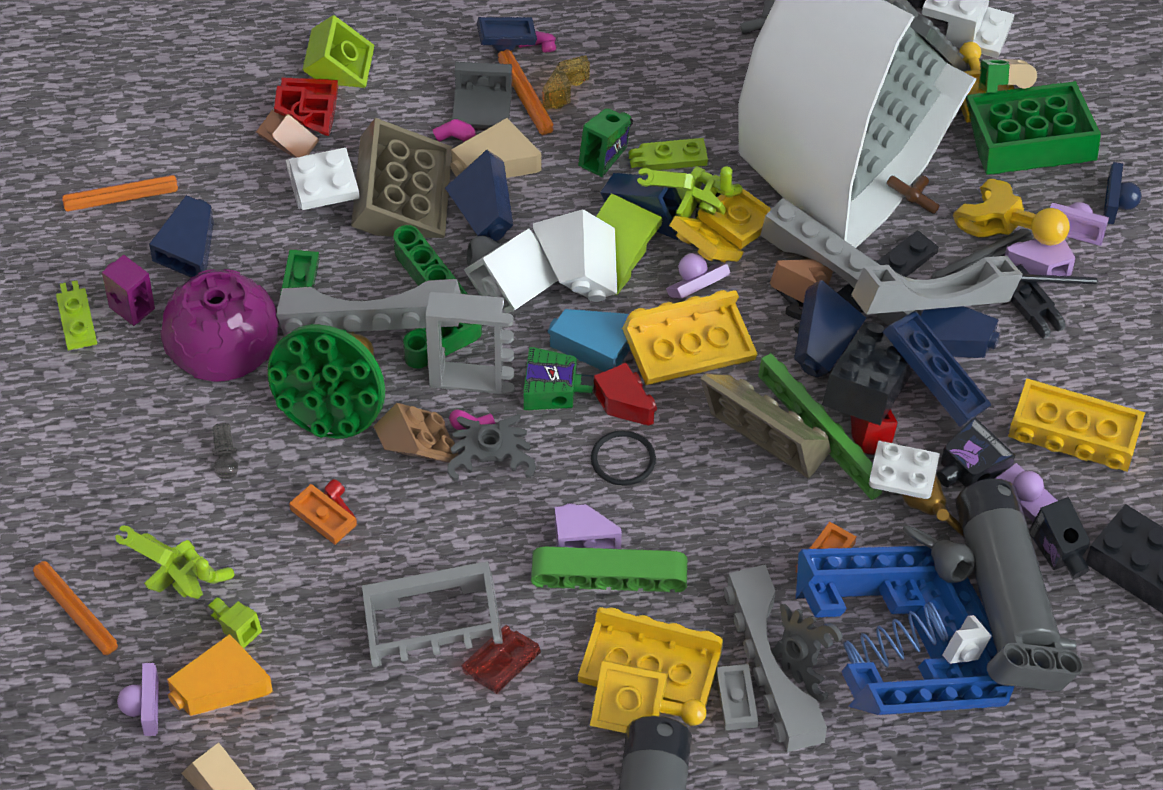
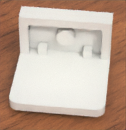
(904, 470)

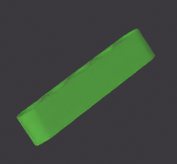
(609, 568)

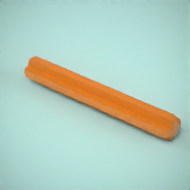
(527, 94)
(120, 193)
(75, 608)

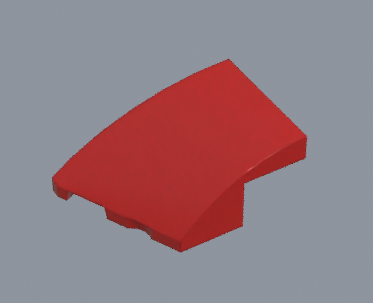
(308, 101)

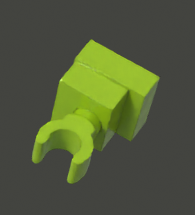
(237, 621)

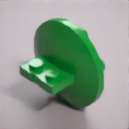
(326, 381)

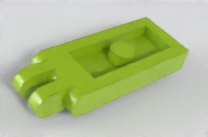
(670, 154)
(76, 317)

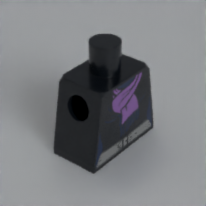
(974, 456)
(1061, 537)

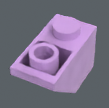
(1042, 259)

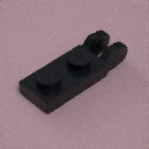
(1034, 304)

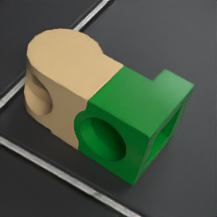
(1005, 72)

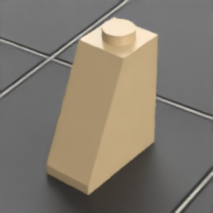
(505, 142)
(216, 772)

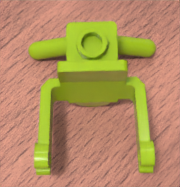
(690, 188)
(177, 564)

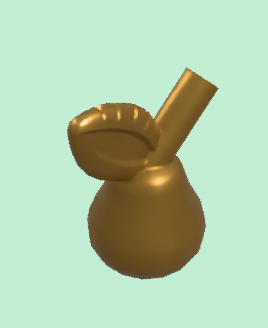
(934, 506)

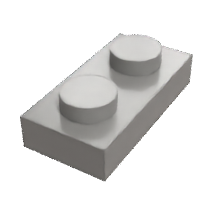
(737, 697)

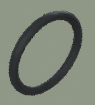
(604, 476)

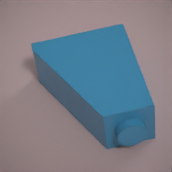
(591, 337)

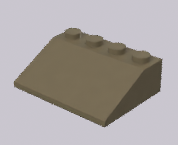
(401, 181)
(765, 423)

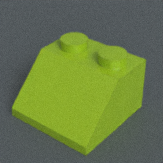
(338, 54)

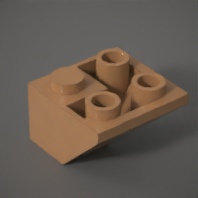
(415, 433)

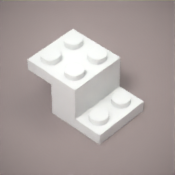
(972, 22)
(322, 179)

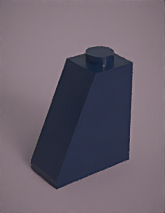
(484, 196)
(658, 200)
(185, 238)
(824, 329)
(963, 330)

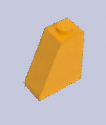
(218, 679)

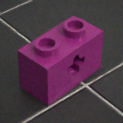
(128, 290)

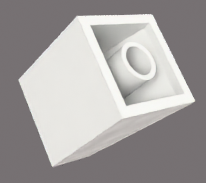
(581, 253)
(513, 271)

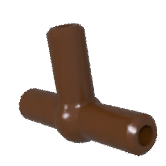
(914, 193)

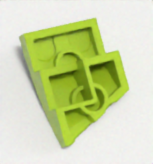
(633, 230)

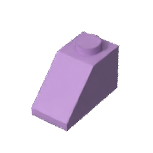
(585, 528)

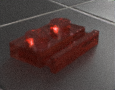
(499, 663)

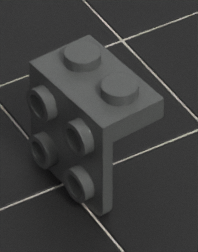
(482, 93)

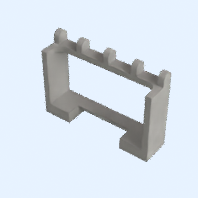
(471, 310)
(387, 594)

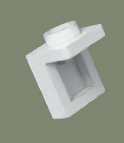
(967, 642)

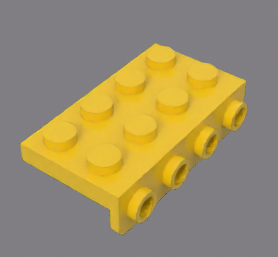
(688, 337)
(1076, 425)
(641, 642)

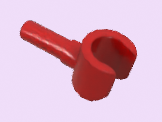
(334, 490)

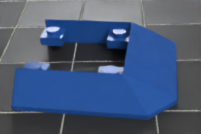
(906, 582)

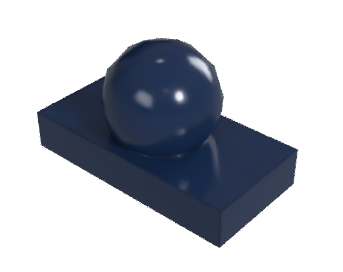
(506, 32)
(1118, 194)

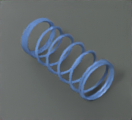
(928, 609)

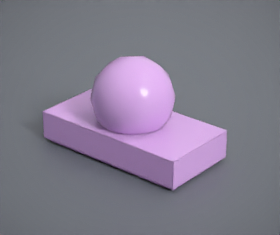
(1083, 223)
(696, 275)
(1029, 489)
(143, 700)

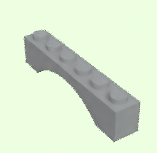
(801, 234)
(984, 282)
(402, 311)
(796, 713)

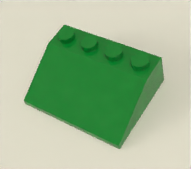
(1033, 128)

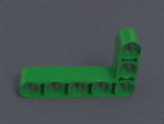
(425, 265)

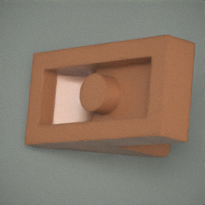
(287, 134)
(796, 276)

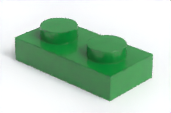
(301, 269)

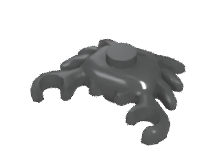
(490, 444)
(801, 648)

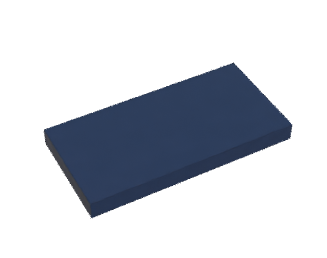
(937, 368)

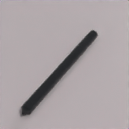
(1058, 279)

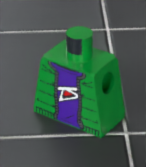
(604, 140)
(553, 380)

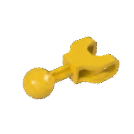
(1005, 212)

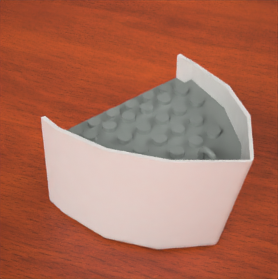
(841, 105)

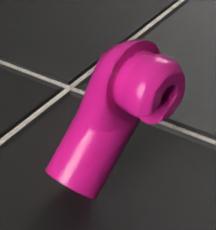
(546, 40)
(455, 128)
(486, 419)

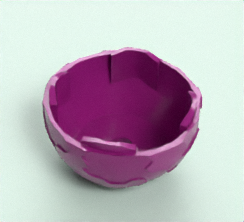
(220, 338)

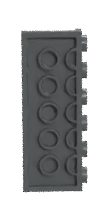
(932, 36)

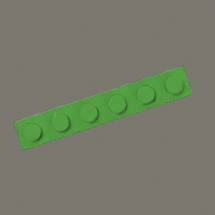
(796, 399)

